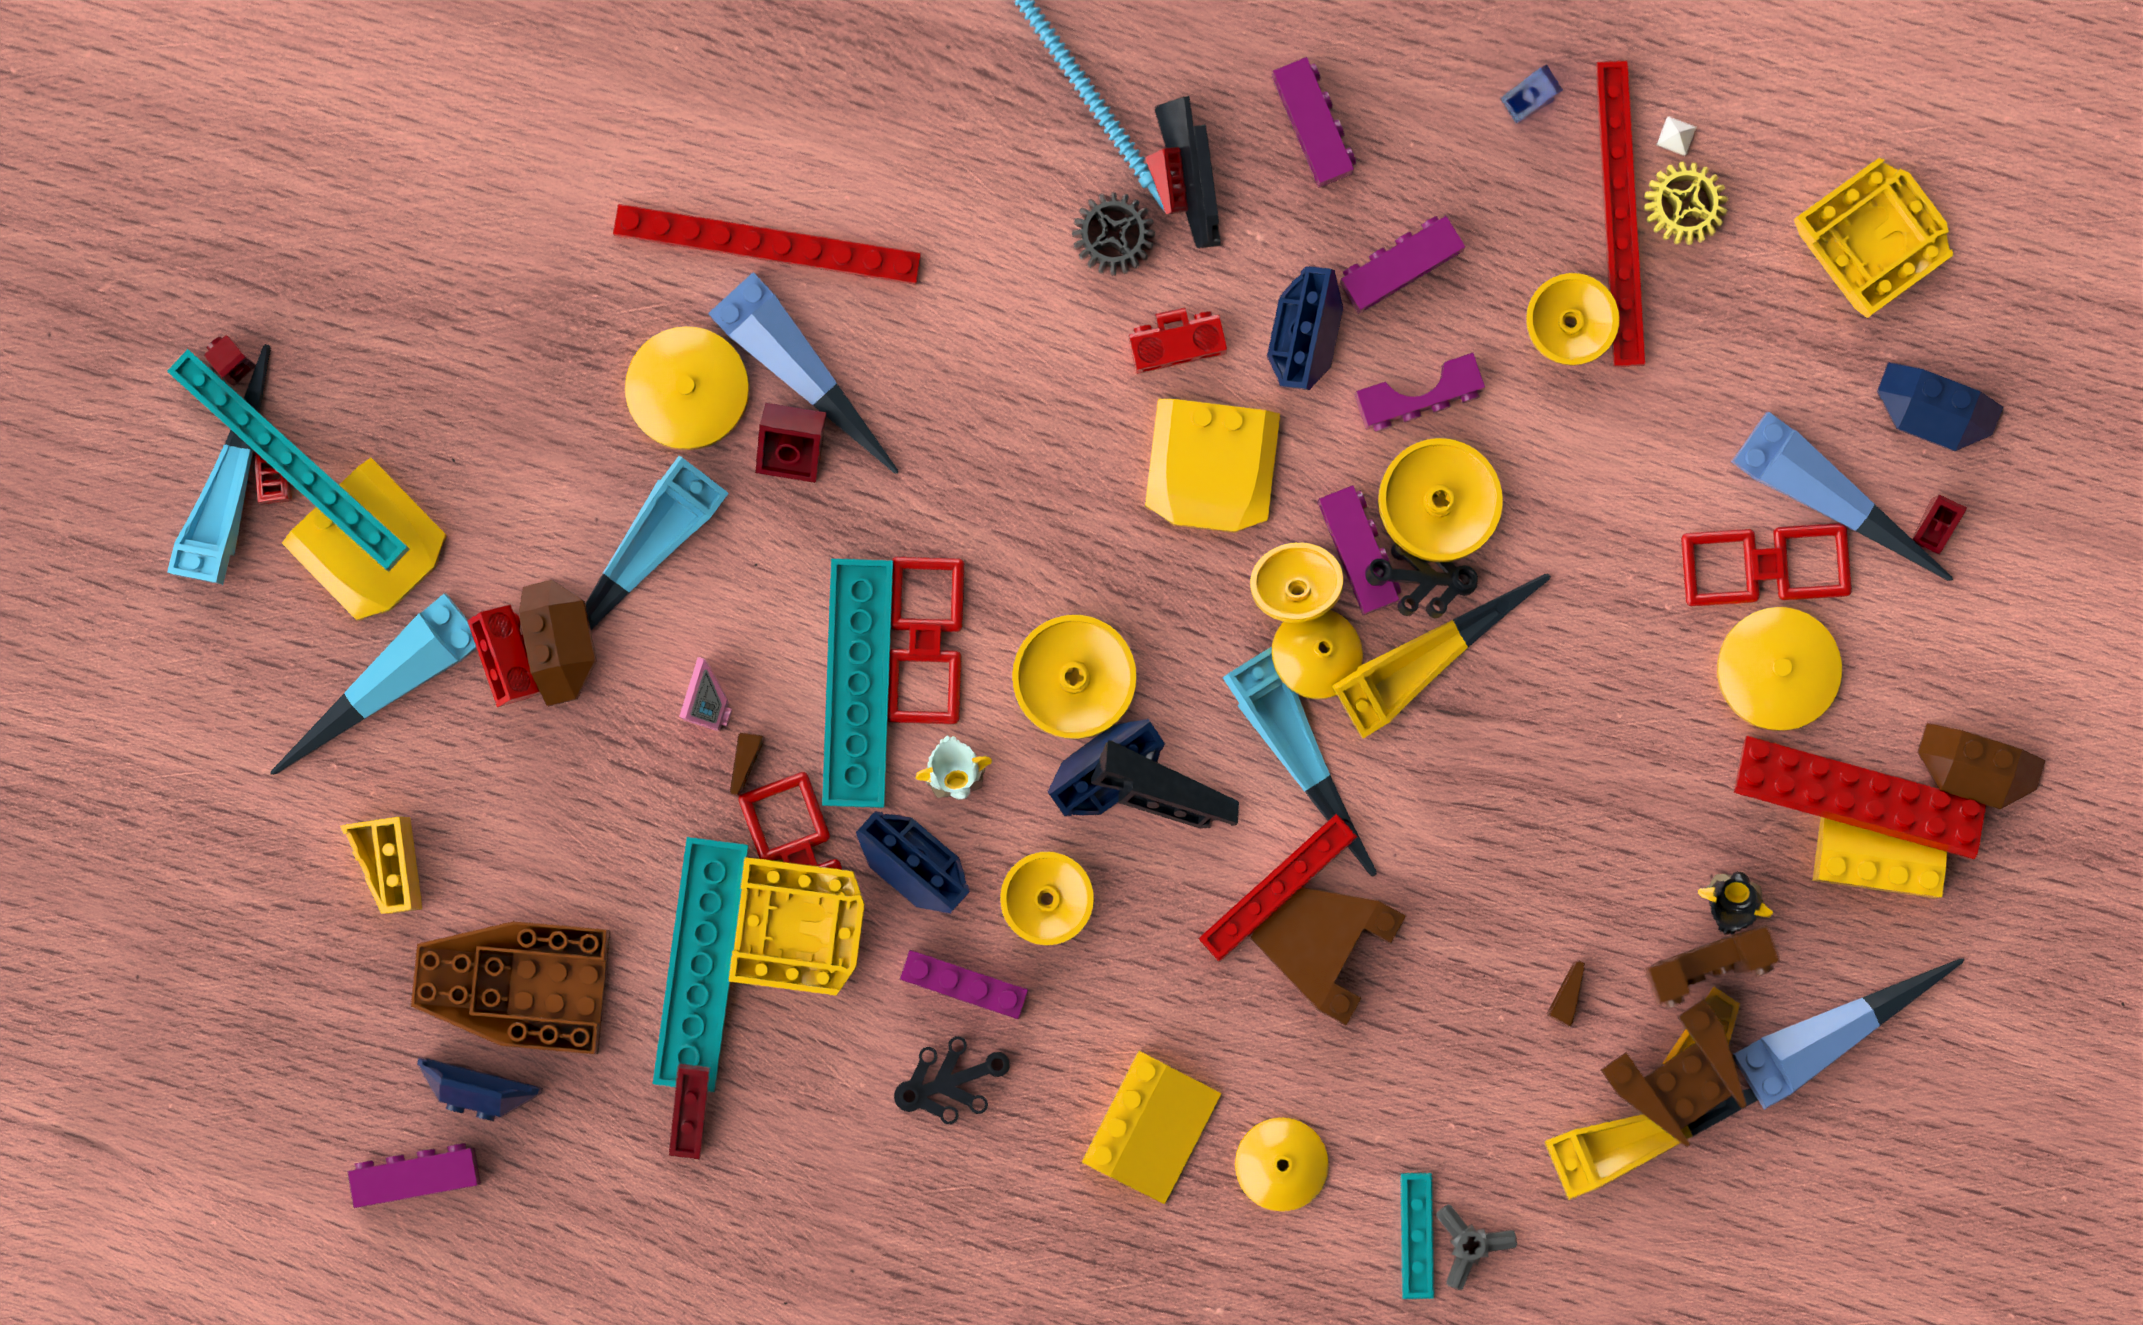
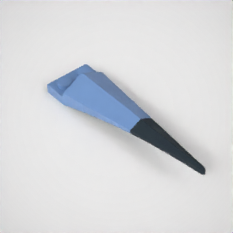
(766, 331)
(1793, 467)
(1796, 1054)

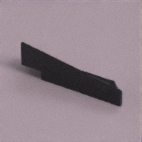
(1178, 131)
(1161, 790)

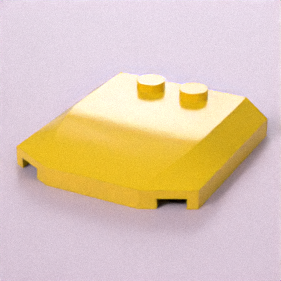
(1876, 235)
(1212, 465)
(348, 569)
(797, 927)

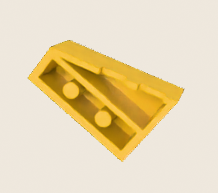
(388, 861)

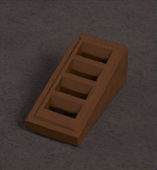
(746, 754)
(1566, 999)

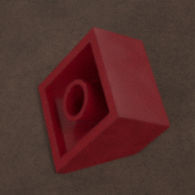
(790, 442)

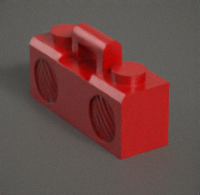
(1180, 345)
(503, 655)

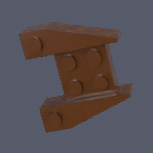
(1738, 952)
(1686, 1083)

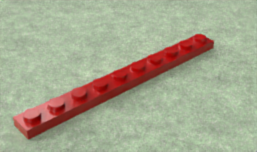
(1620, 210)
(766, 244)

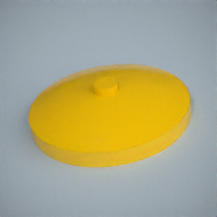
(687, 388)
(1440, 500)
(1779, 669)
(1074, 676)

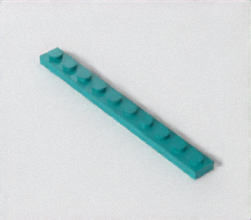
(288, 460)

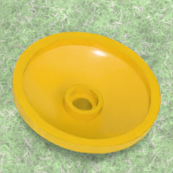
(1585, 302)
(1295, 570)
(1303, 665)
(1040, 875)
(1258, 1159)

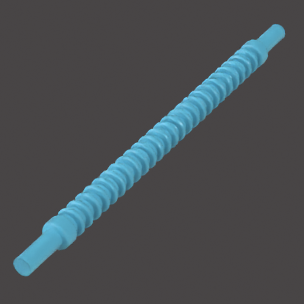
(1088, 93)

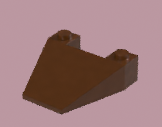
(1313, 939)

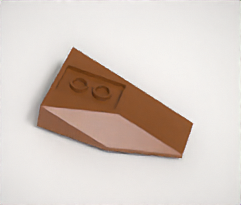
(518, 984)

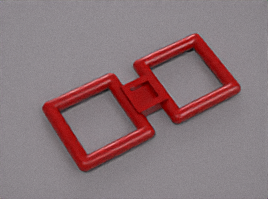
(1766, 564)
(926, 640)
(796, 851)

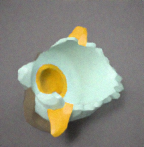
(954, 769)

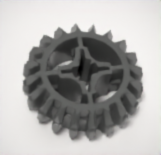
(1125, 224)

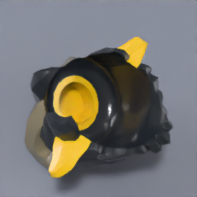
(1734, 901)

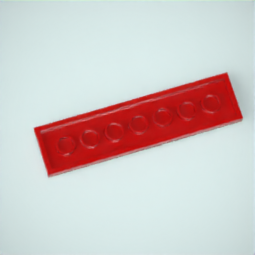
(1859, 797)

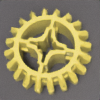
(1698, 209)

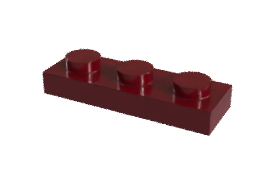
(689, 1111)

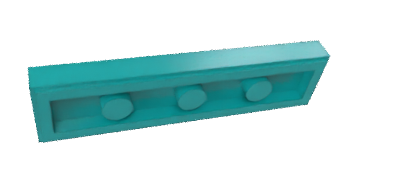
(1416, 1236)

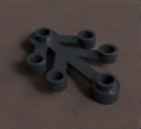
(1426, 577)
(946, 1082)

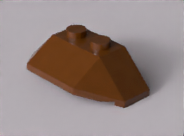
(556, 640)
(1978, 766)

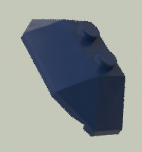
(1306, 328)
(1937, 407)
(1072, 783)
(913, 861)
(475, 1090)

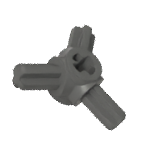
(1486, 1243)

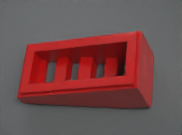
(1169, 179)
(270, 497)

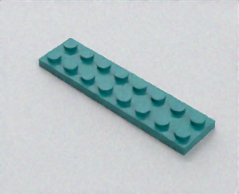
(857, 683)
(700, 959)

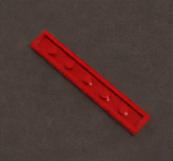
(1277, 888)

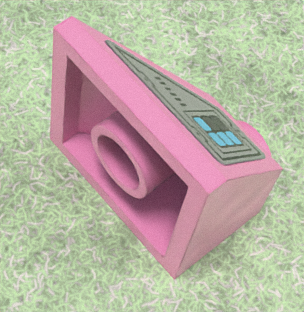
(705, 699)

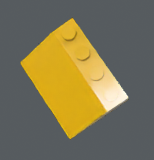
(1877, 861)
(1151, 1127)

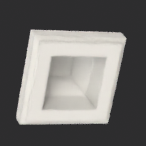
(1676, 136)

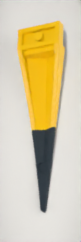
(1392, 680)
(1606, 1151)

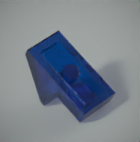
(1532, 94)

